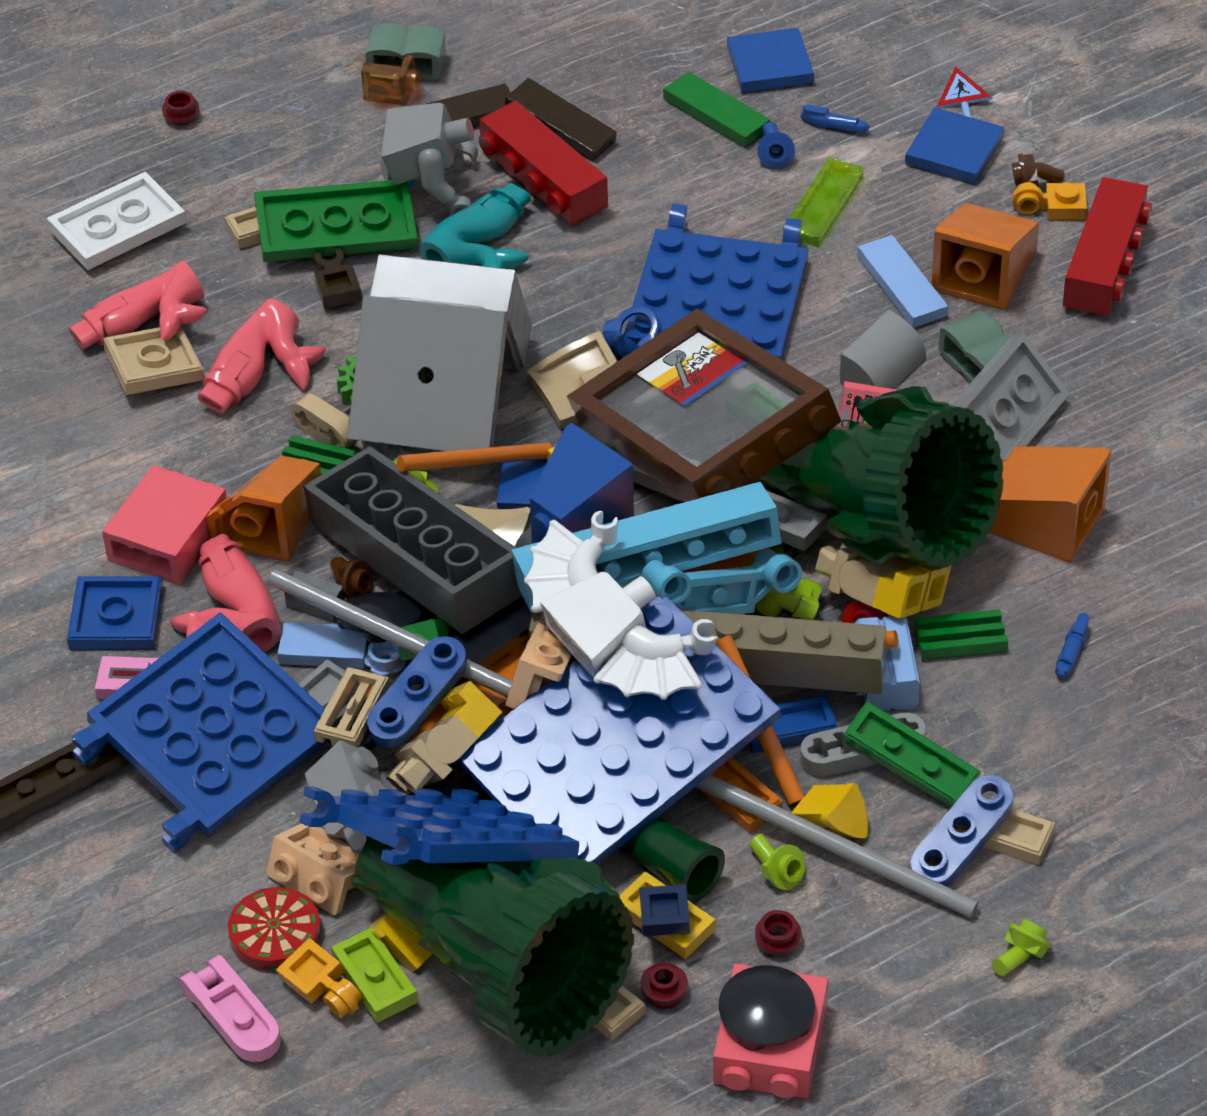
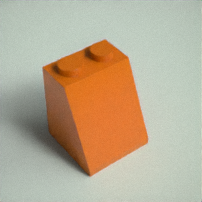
(982, 254)
(1052, 497)

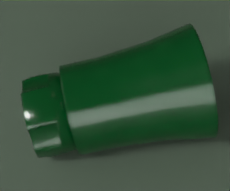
(677, 858)

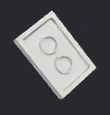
(116, 220)

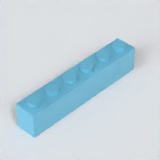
(680, 536)

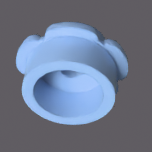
(384, 659)

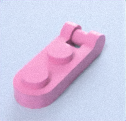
(233, 1010)

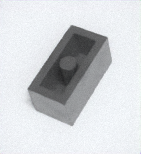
(302, 606)

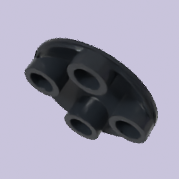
(389, 606)
(766, 1006)

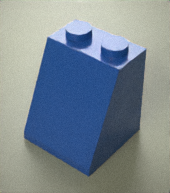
(578, 482)

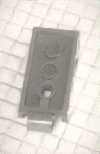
(1014, 393)

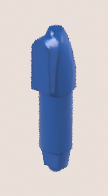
(824, 118)
(1073, 644)

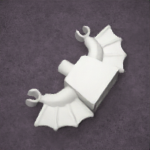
(605, 622)

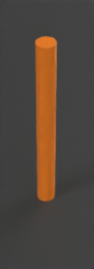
(472, 457)
(768, 738)

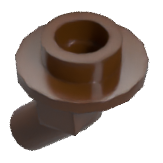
(1028, 171)
(352, 575)

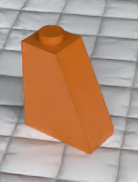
(268, 510)

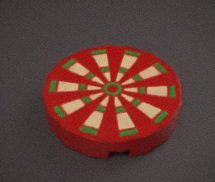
(272, 926)

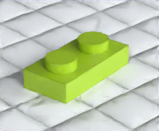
(375, 975)

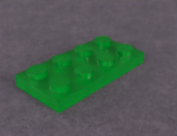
(341, 216)

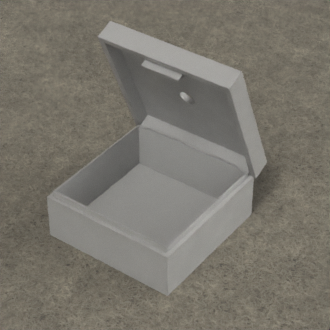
(439, 317)

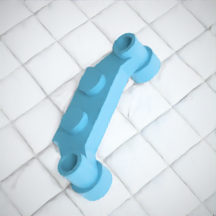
(726, 589)

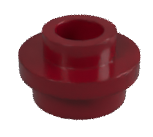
(180, 107)
(779, 923)
(664, 995)

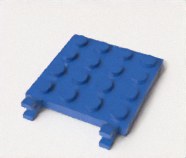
(733, 280)
(207, 727)
(440, 826)

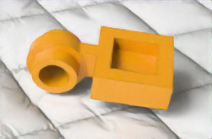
(1060, 200)
(315, 971)

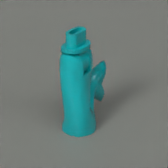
(484, 220)

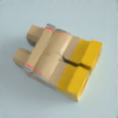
(893, 587)
(429, 752)

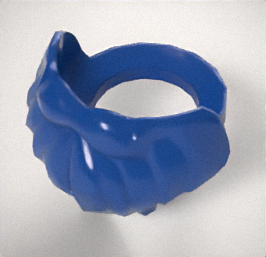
(618, 342)

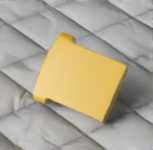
(836, 808)
(400, 942)

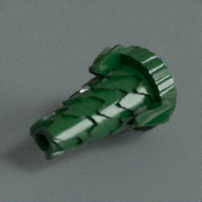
(905, 484)
(532, 946)

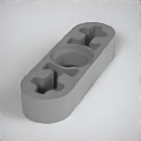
(851, 759)

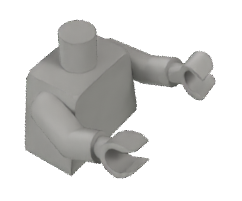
(424, 143)

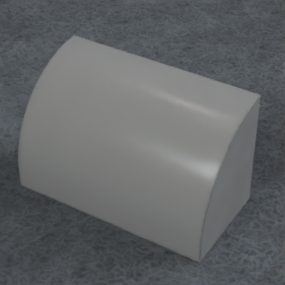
(883, 353)

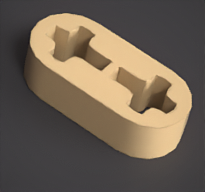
(322, 421)

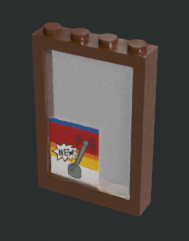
(704, 408)

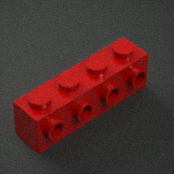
(543, 163)
(1107, 246)

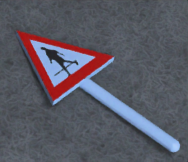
(962, 91)

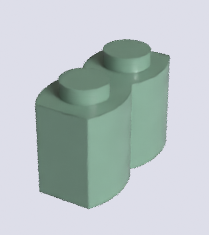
(392, 42)
(971, 342)

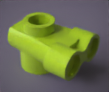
(800, 601)

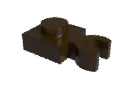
(336, 281)

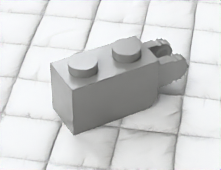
(343, 769)

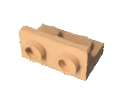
(541, 659)
(313, 865)

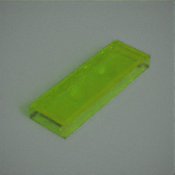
(826, 199)

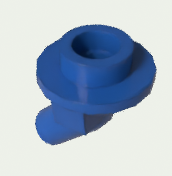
(775, 147)

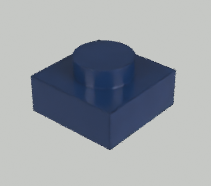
(664, 910)

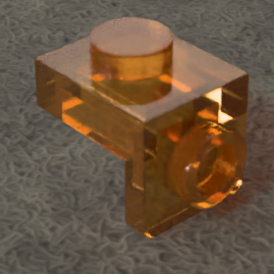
(390, 83)

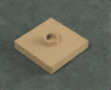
(149, 363)

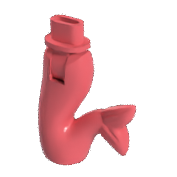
(129, 309)
(243, 356)
(238, 586)

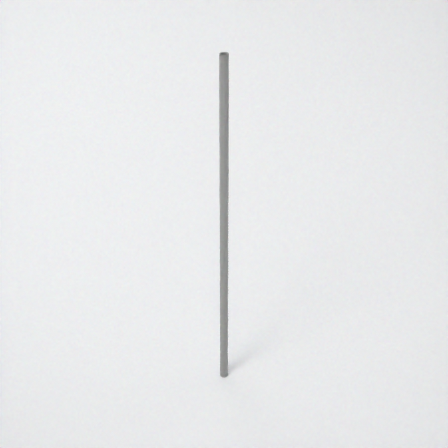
(710, 785)

